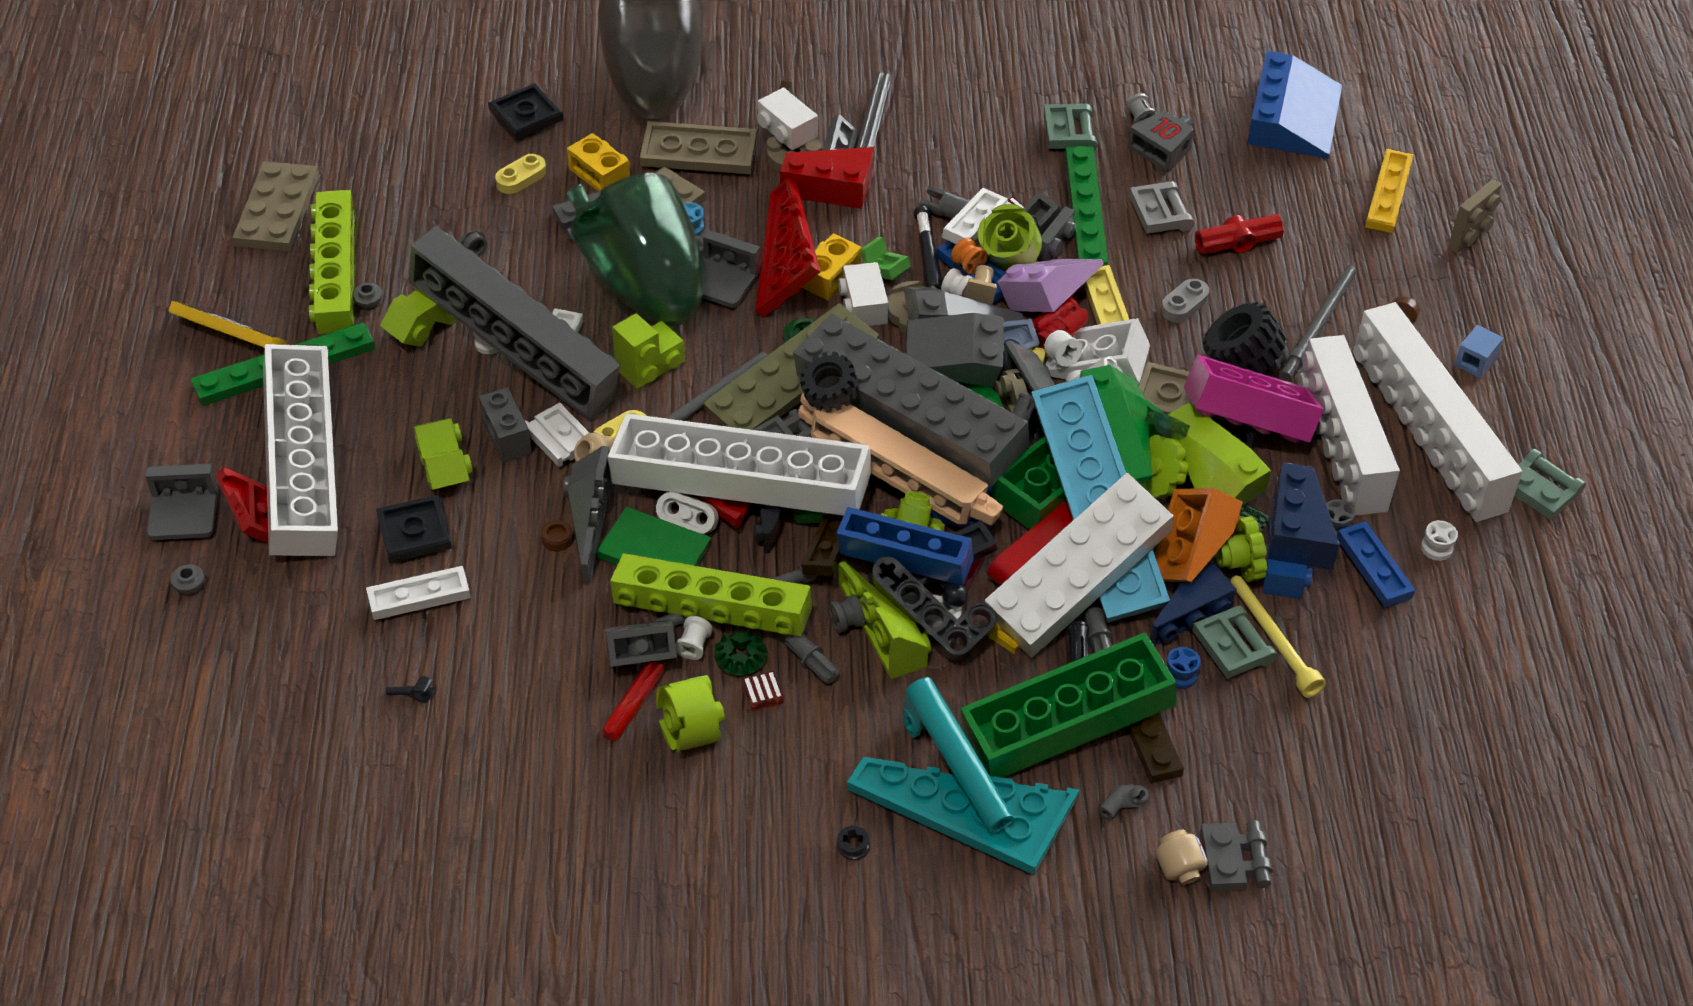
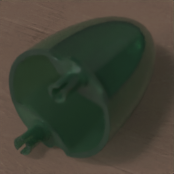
(641, 246)

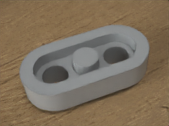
(1185, 300)

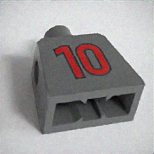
(1162, 139)

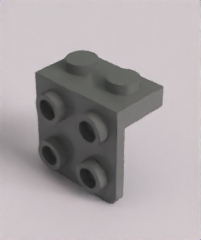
(728, 268)
(181, 501)

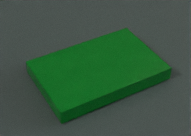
(652, 538)

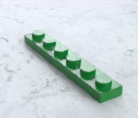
(1086, 202)
(249, 373)

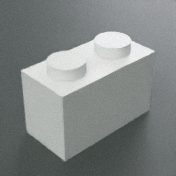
(787, 118)
(864, 293)

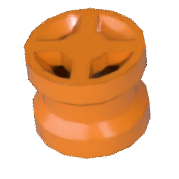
(968, 255)

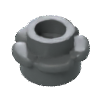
(474, 241)

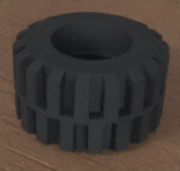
(1246, 338)

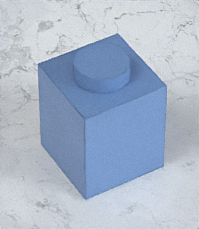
(1478, 351)

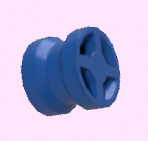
(1189, 663)

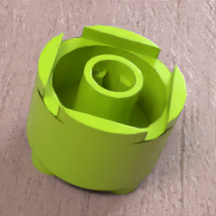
(1010, 236)
(689, 713)

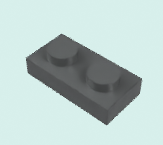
(840, 134)
(1055, 235)

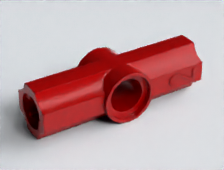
(1239, 234)

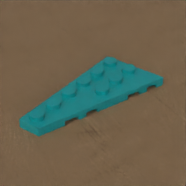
(943, 805)

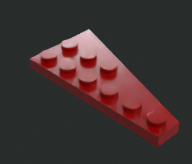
(787, 251)

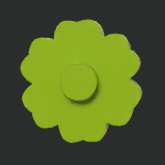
(1167, 466)
(915, 509)
(1245, 550)

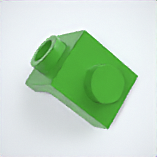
(890, 264)

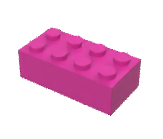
(1253, 399)

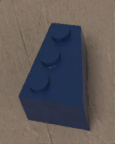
(1301, 520)

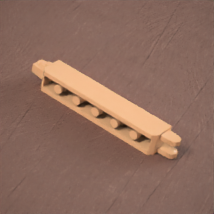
(906, 463)

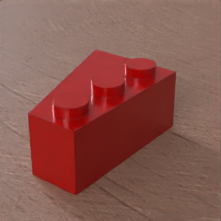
(831, 175)

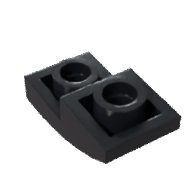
(769, 527)

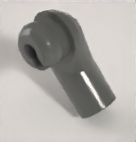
(1123, 797)

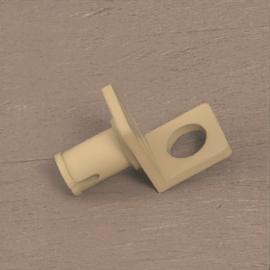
(981, 287)

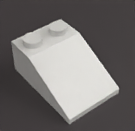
(1120, 340)

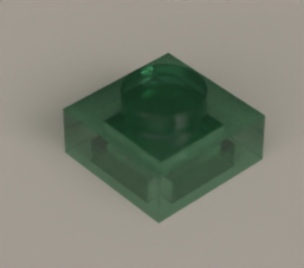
(1166, 424)

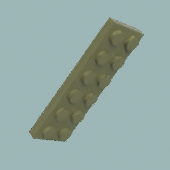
(771, 384)

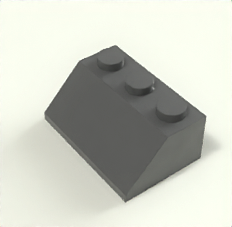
(1034, 375)

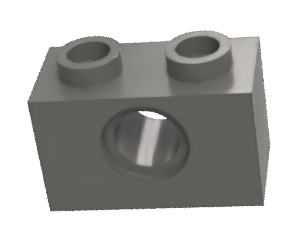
(505, 424)
(640, 643)

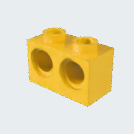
(597, 162)
(831, 258)

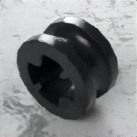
(863, 842)

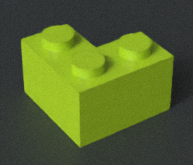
(645, 349)

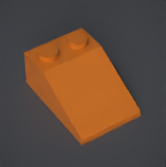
(1200, 528)

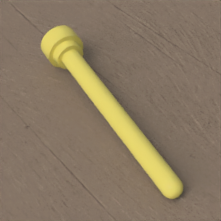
(1308, 680)

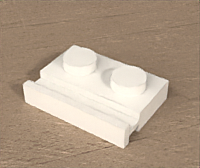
(556, 433)

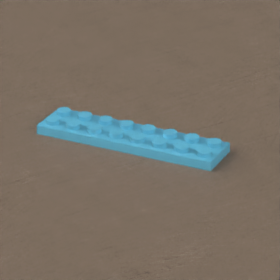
(1087, 468)

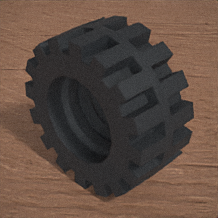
(833, 396)

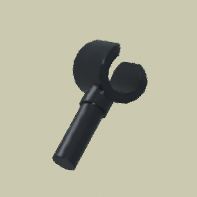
(421, 691)

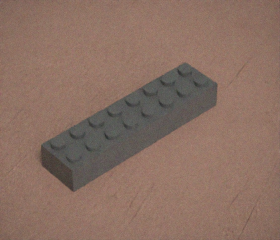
(513, 323)
(921, 401)

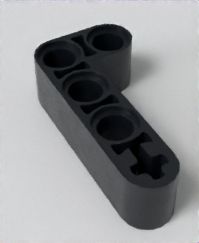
(929, 605)

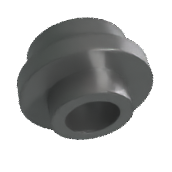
(368, 295)
(188, 579)

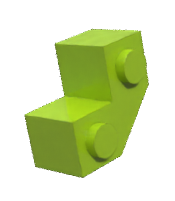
(412, 318)
(441, 454)

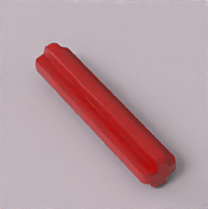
(632, 700)

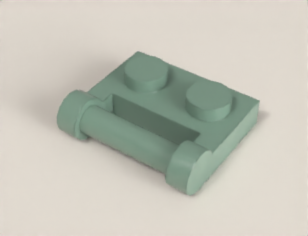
(1061, 129)
(1542, 493)
(1226, 645)

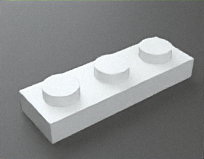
(967, 221)
(418, 592)

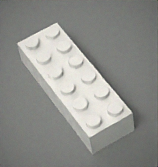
(1349, 426)
(1079, 564)

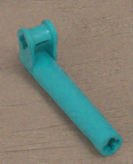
(928, 711)

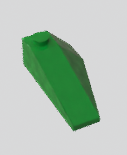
(1126, 415)

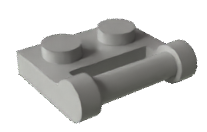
(1154, 211)

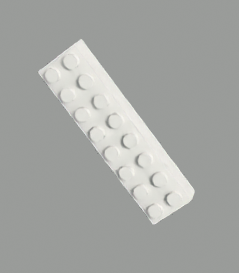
(1437, 412)
(299, 451)
(740, 464)

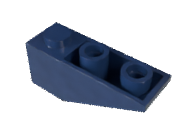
(1193, 602)

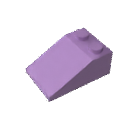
(1045, 283)

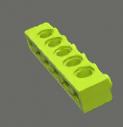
(333, 261)
(711, 594)

